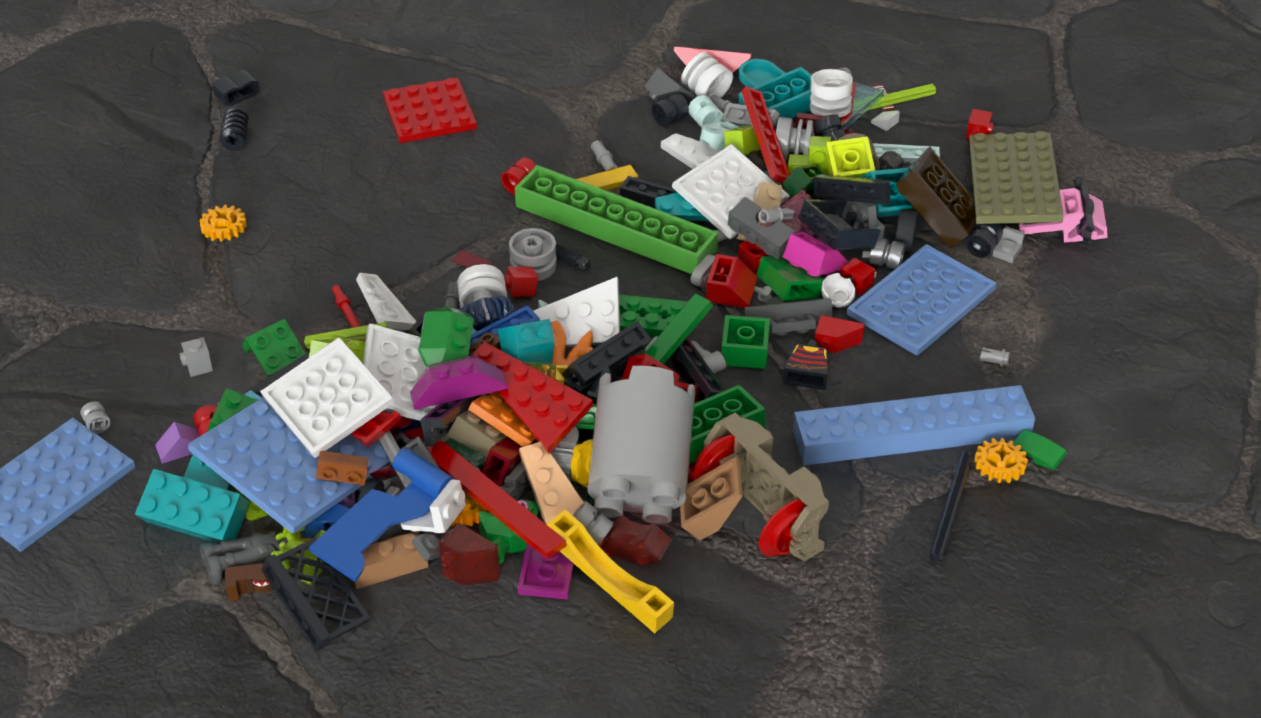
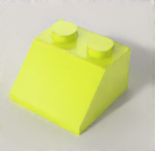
(850, 157)

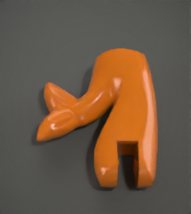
(581, 349)

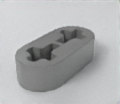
(702, 271)

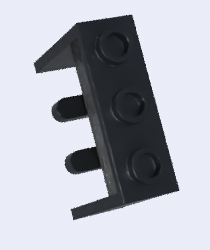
(826, 222)

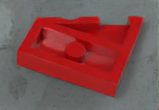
(375, 428)

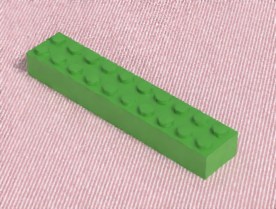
(615, 219)

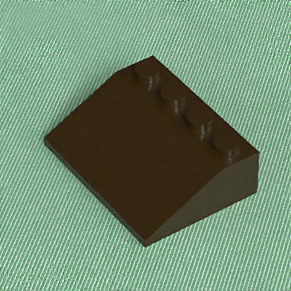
(939, 198)

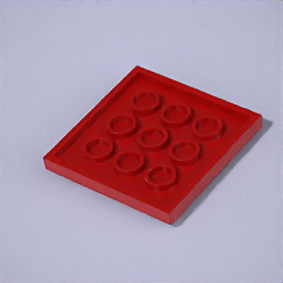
(429, 110)

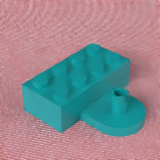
(782, 91)
(193, 504)

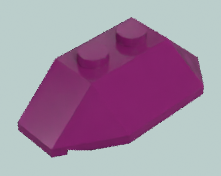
(456, 381)

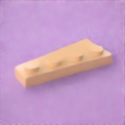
(548, 483)

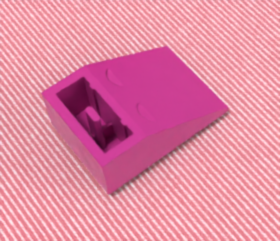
(812, 255)

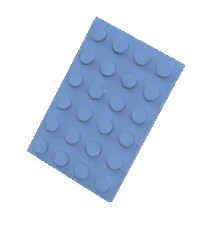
(921, 299)
(55, 481)

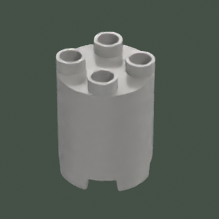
(641, 445)

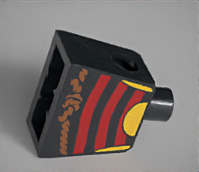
(807, 366)

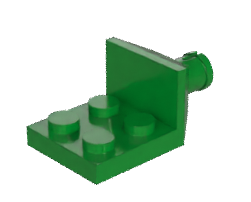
(501, 535)

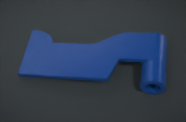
(377, 511)

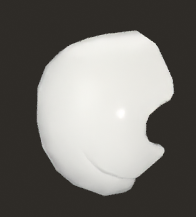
(838, 289)

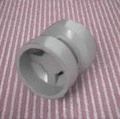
(95, 417)

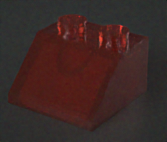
(468, 557)

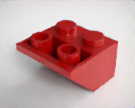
(730, 282)

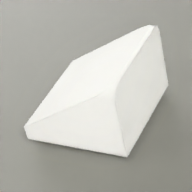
(886, 120)

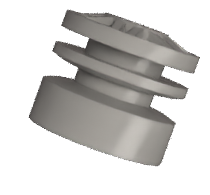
(794, 139)

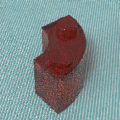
(635, 542)

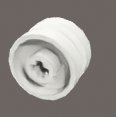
(480, 282)

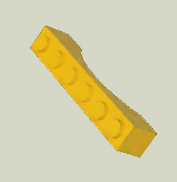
(640, 599)

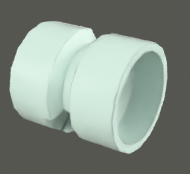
(704, 111)

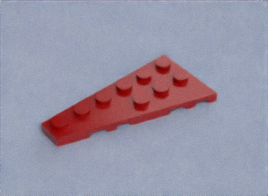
(536, 399)

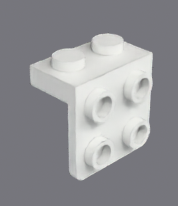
(442, 510)

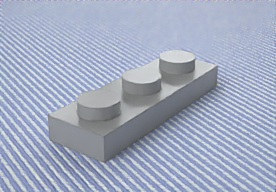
(739, 115)

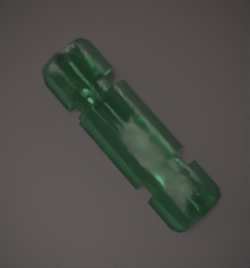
(469, 454)

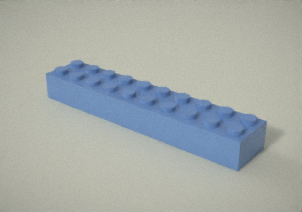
(911, 424)

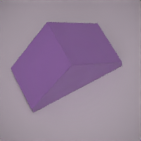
(175, 442)

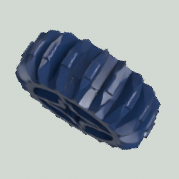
(488, 310)

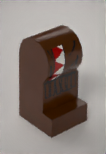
(245, 580)

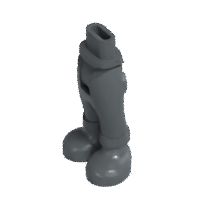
(238, 552)

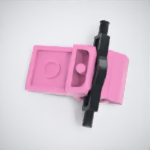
(1081, 216)

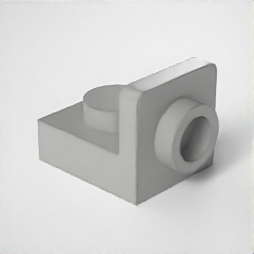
(1009, 245)

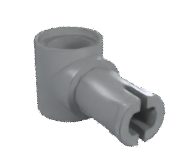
(714, 360)

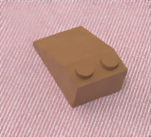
(711, 499)

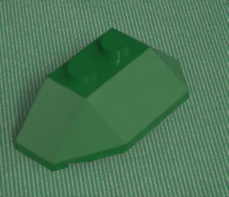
(445, 335)

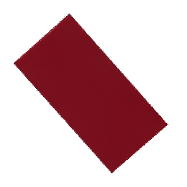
(468, 260)
(384, 474)

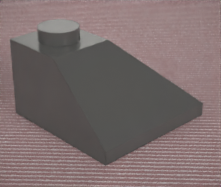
(664, 85)

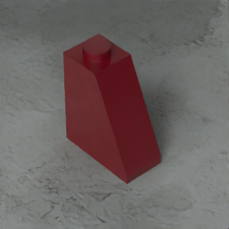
(502, 460)

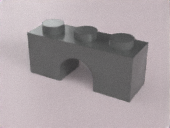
(745, 220)

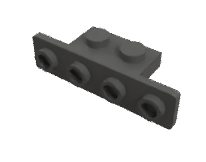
(792, 316)

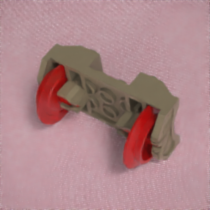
(788, 502)

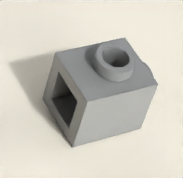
(196, 357)

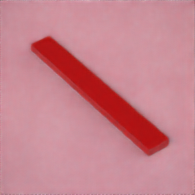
(497, 501)

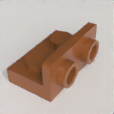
(342, 468)

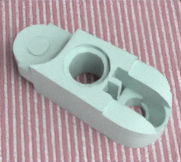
(714, 134)

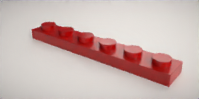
(765, 134)

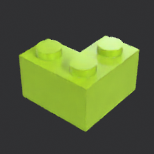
(816, 156)

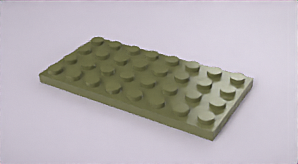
(1014, 178)

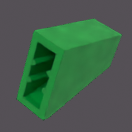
(787, 280)

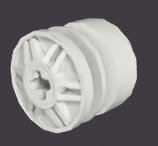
(706, 76)
(831, 92)

